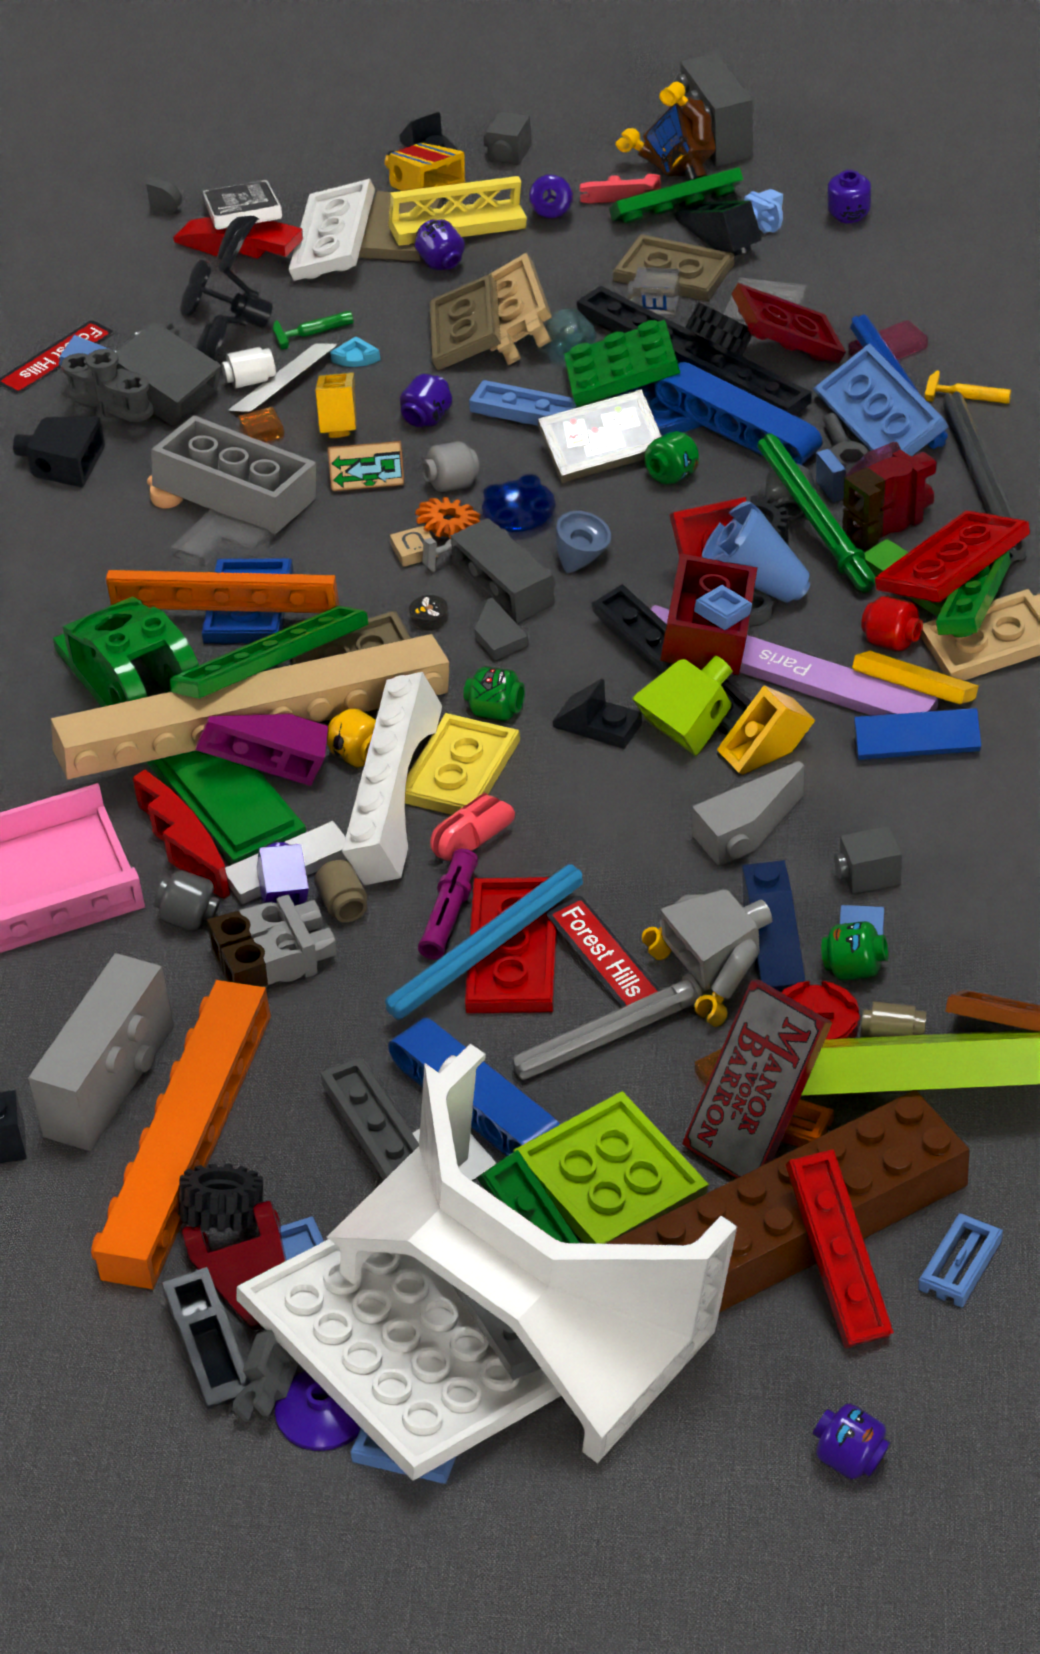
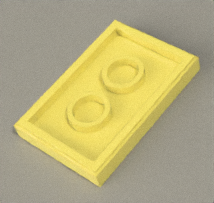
(459, 763)

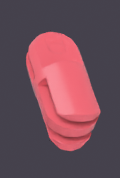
(471, 826)

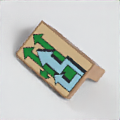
(366, 466)

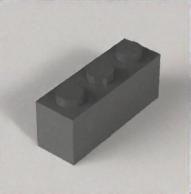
(503, 569)

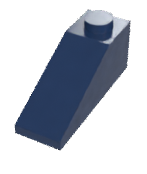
(780, 951)

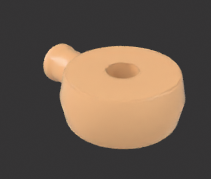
(162, 498)

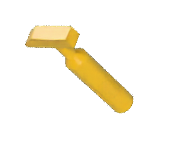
(968, 391)

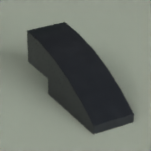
(206, 1337)

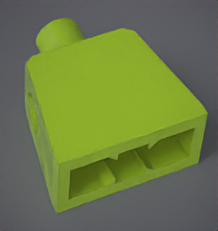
(687, 702)

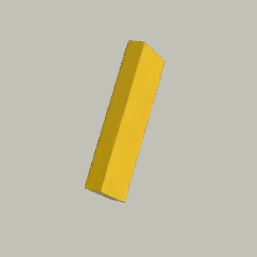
(915, 677)

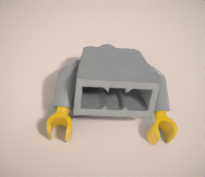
(713, 941)

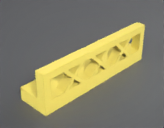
(479, 218)

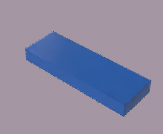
(917, 734)

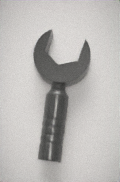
(844, 449)

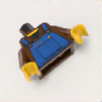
(678, 139)

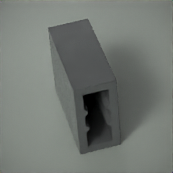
(176, 371)

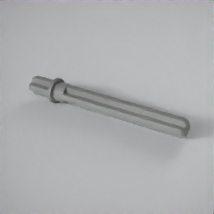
(608, 1028)

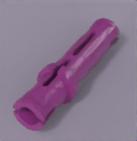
(453, 890)

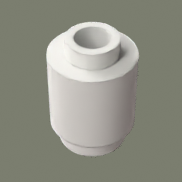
(248, 367)

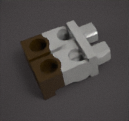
(270, 942)

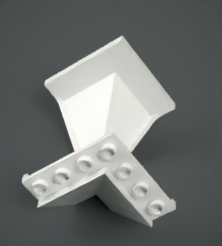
(595, 1317)

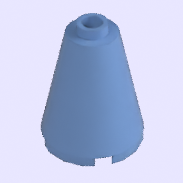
(754, 542)

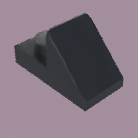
(425, 130)
(596, 719)

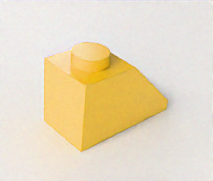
(765, 731)

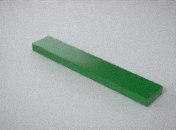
(268, 652)

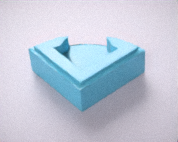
(355, 353)

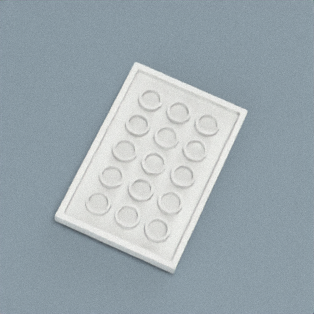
(393, 1353)

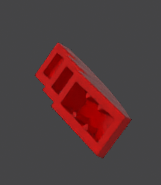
(263, 237)
(185, 838)

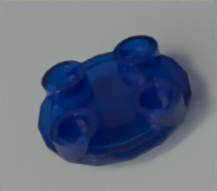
(518, 504)

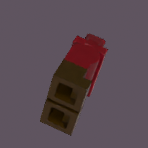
(887, 498)

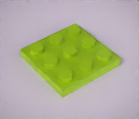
(611, 1170)

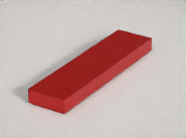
(839, 1248)

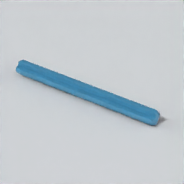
(483, 942)

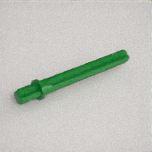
(848, 557)

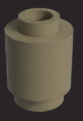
(341, 890)
(892, 1020)

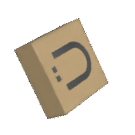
(409, 545)

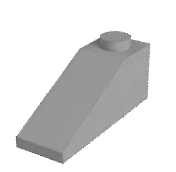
(745, 816)

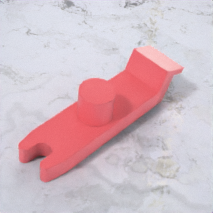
(617, 189)

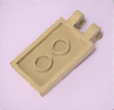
(520, 306)
(1004, 638)

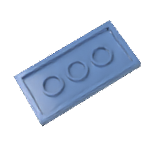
(879, 404)

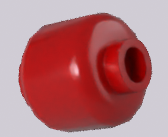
(891, 623)

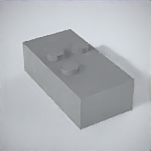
(233, 473)
(101, 1052)

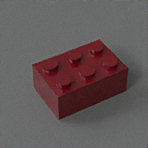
(690, 634)

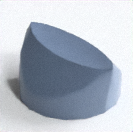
(580, 539)

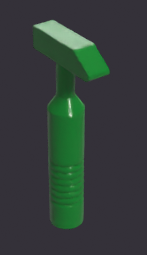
(311, 327)

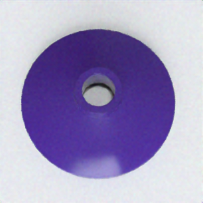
(312, 1422)

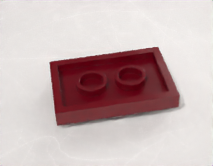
(788, 324)

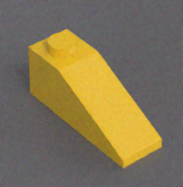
(336, 404)

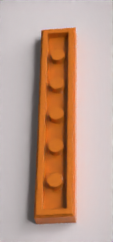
(225, 591)

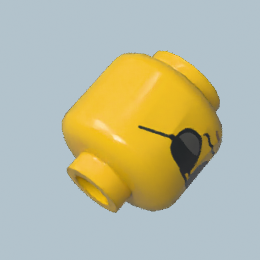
(351, 736)

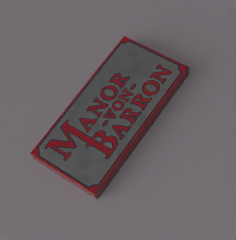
(756, 1081)

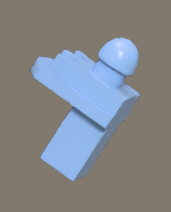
(767, 209)

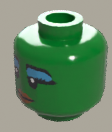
(671, 457)
(854, 950)

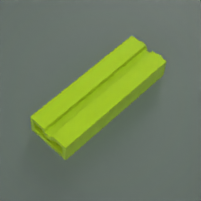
(926, 1062)

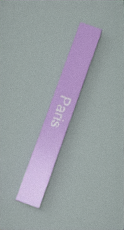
(826, 679)

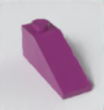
(269, 743)

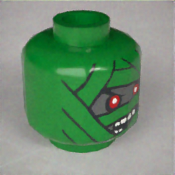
(494, 693)

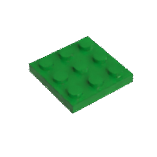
(621, 362)

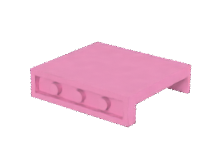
(61, 868)

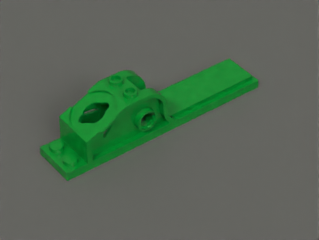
(227, 797)

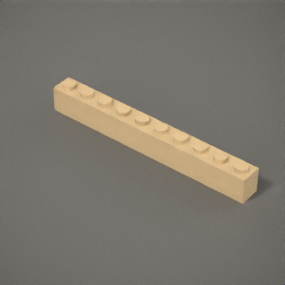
(173, 722)

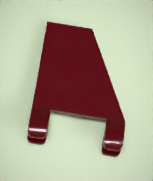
(241, 1261)

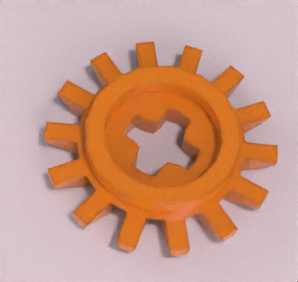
(434, 511)

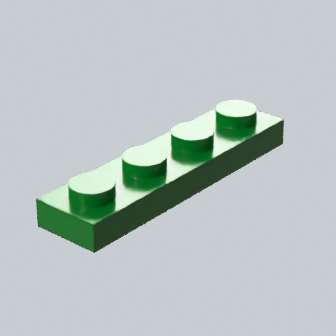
(663, 199)
(969, 603)

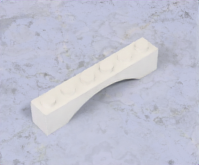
(377, 828)

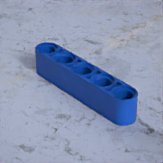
(735, 412)
(499, 1108)

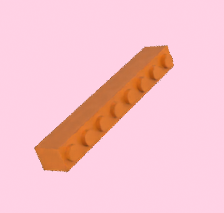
(182, 1134)

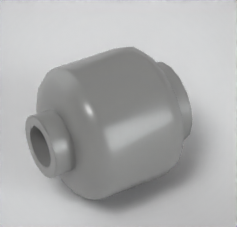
(450, 466)

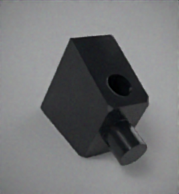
(62, 449)

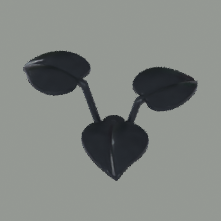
(246, 306)

